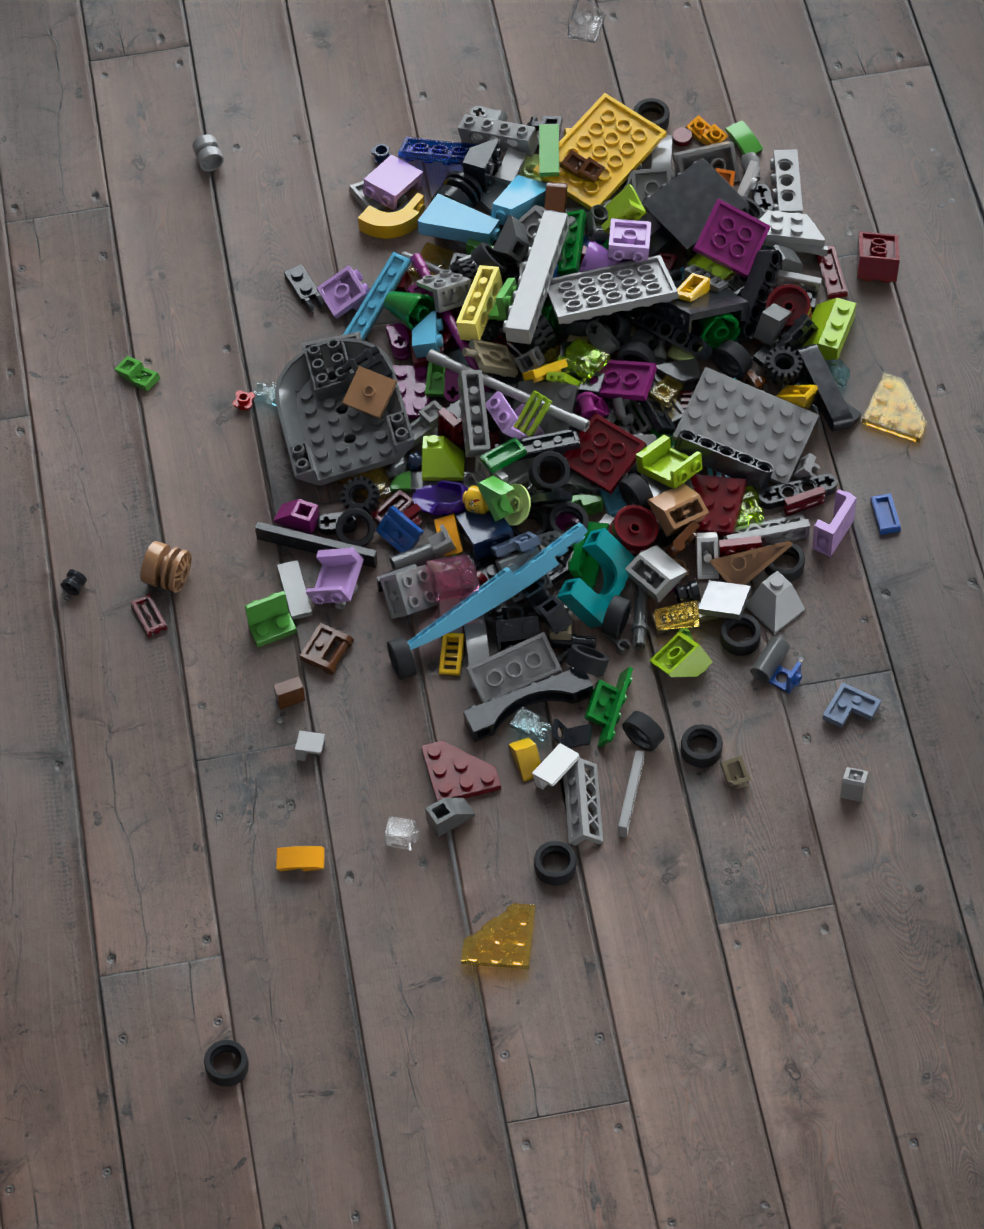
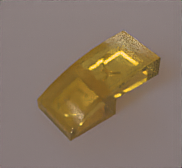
(666, 390)

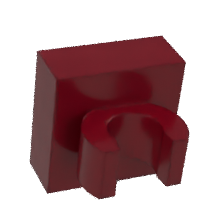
(412, 513)

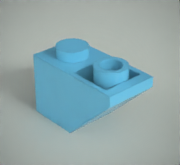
(427, 335)

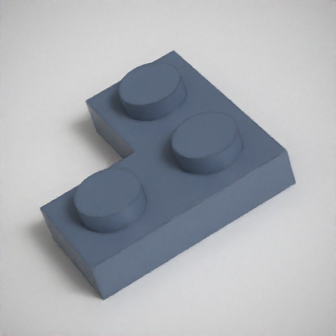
(525, 542)
(850, 700)

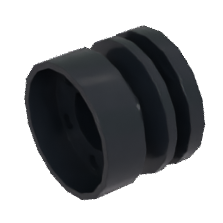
(461, 188)

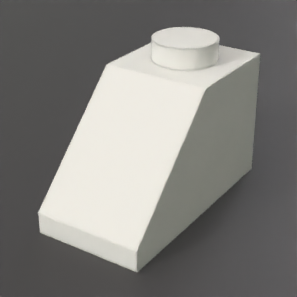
(706, 550)

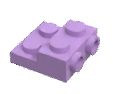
(629, 240)
(344, 291)

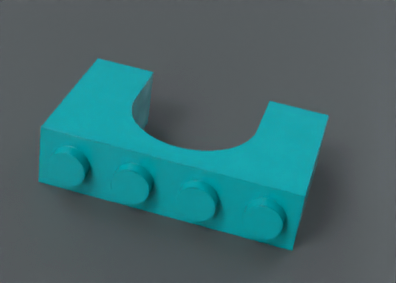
(613, 560)

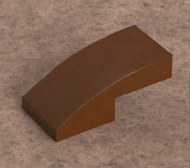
(582, 168)

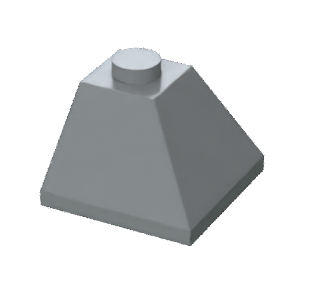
(775, 603)

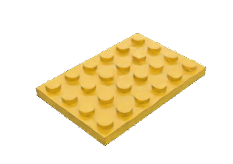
(614, 139)

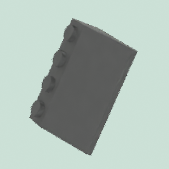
(562, 396)

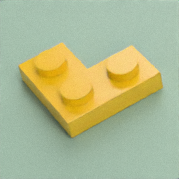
(541, 372)

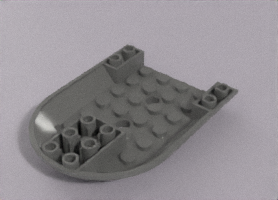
(315, 433)

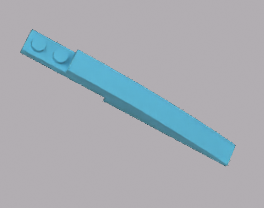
(499, 588)

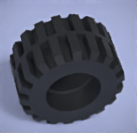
(543, 337)

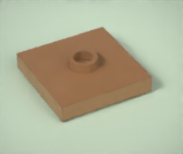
(369, 392)

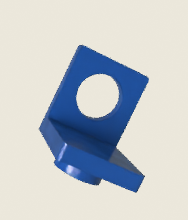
(793, 677)

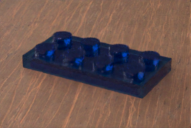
(434, 151)

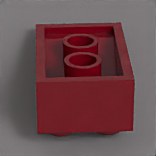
(878, 257)

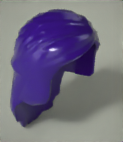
(441, 498)

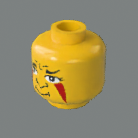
(474, 501)

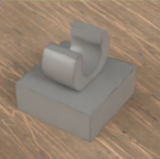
(805, 467)

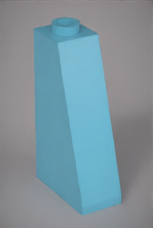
(519, 198)
(457, 222)

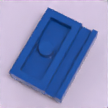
(399, 530)

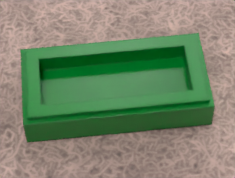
(503, 455)

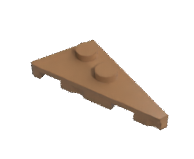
(744, 566)

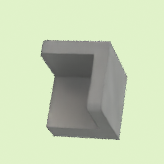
(441, 542)
(309, 743)

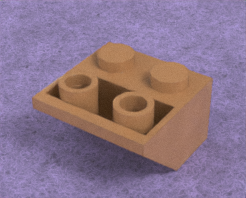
(678, 508)

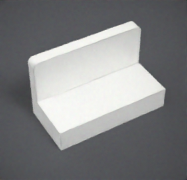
(554, 766)

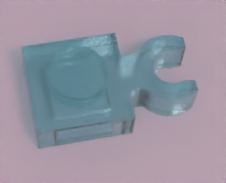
(267, 392)
(529, 722)

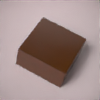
(289, 692)

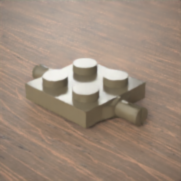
(492, 358)

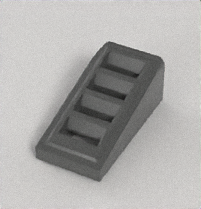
(716, 283)

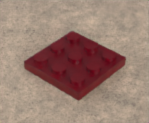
(604, 453)
(723, 500)

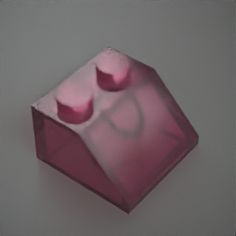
(452, 577)

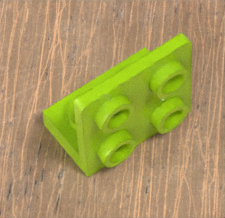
(624, 206)

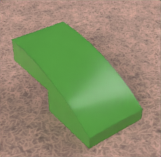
(743, 138)
(137, 374)
(590, 503)

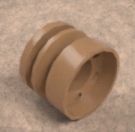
(166, 566)

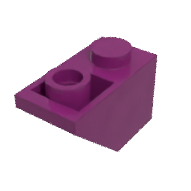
(298, 516)

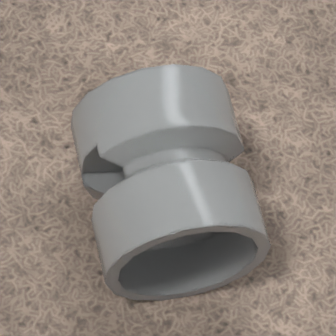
(208, 153)

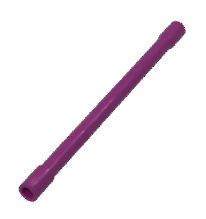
(422, 269)

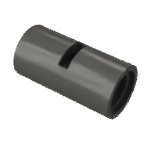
(413, 556)
(770, 659)

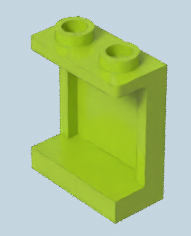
(667, 464)

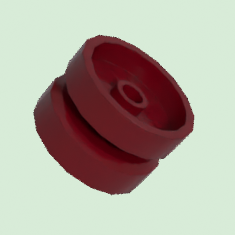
(793, 299)
(634, 528)

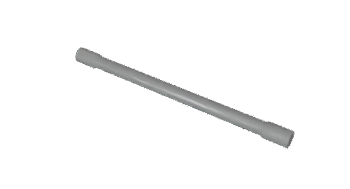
(570, 418)

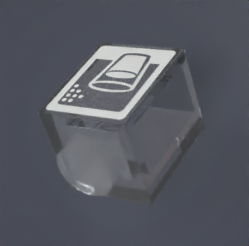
(401, 833)

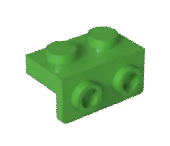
(504, 300)

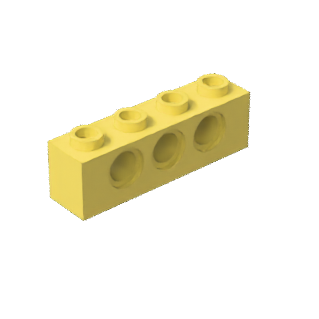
(479, 303)

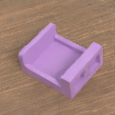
(391, 181)
(506, 417)
(828, 537)
(337, 576)

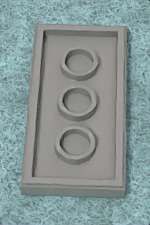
(514, 668)

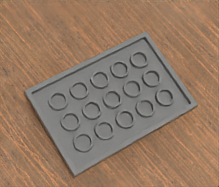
(611, 289)
(749, 421)

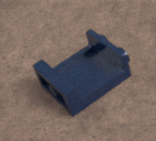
(483, 531)

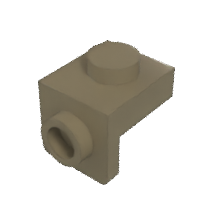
(735, 772)

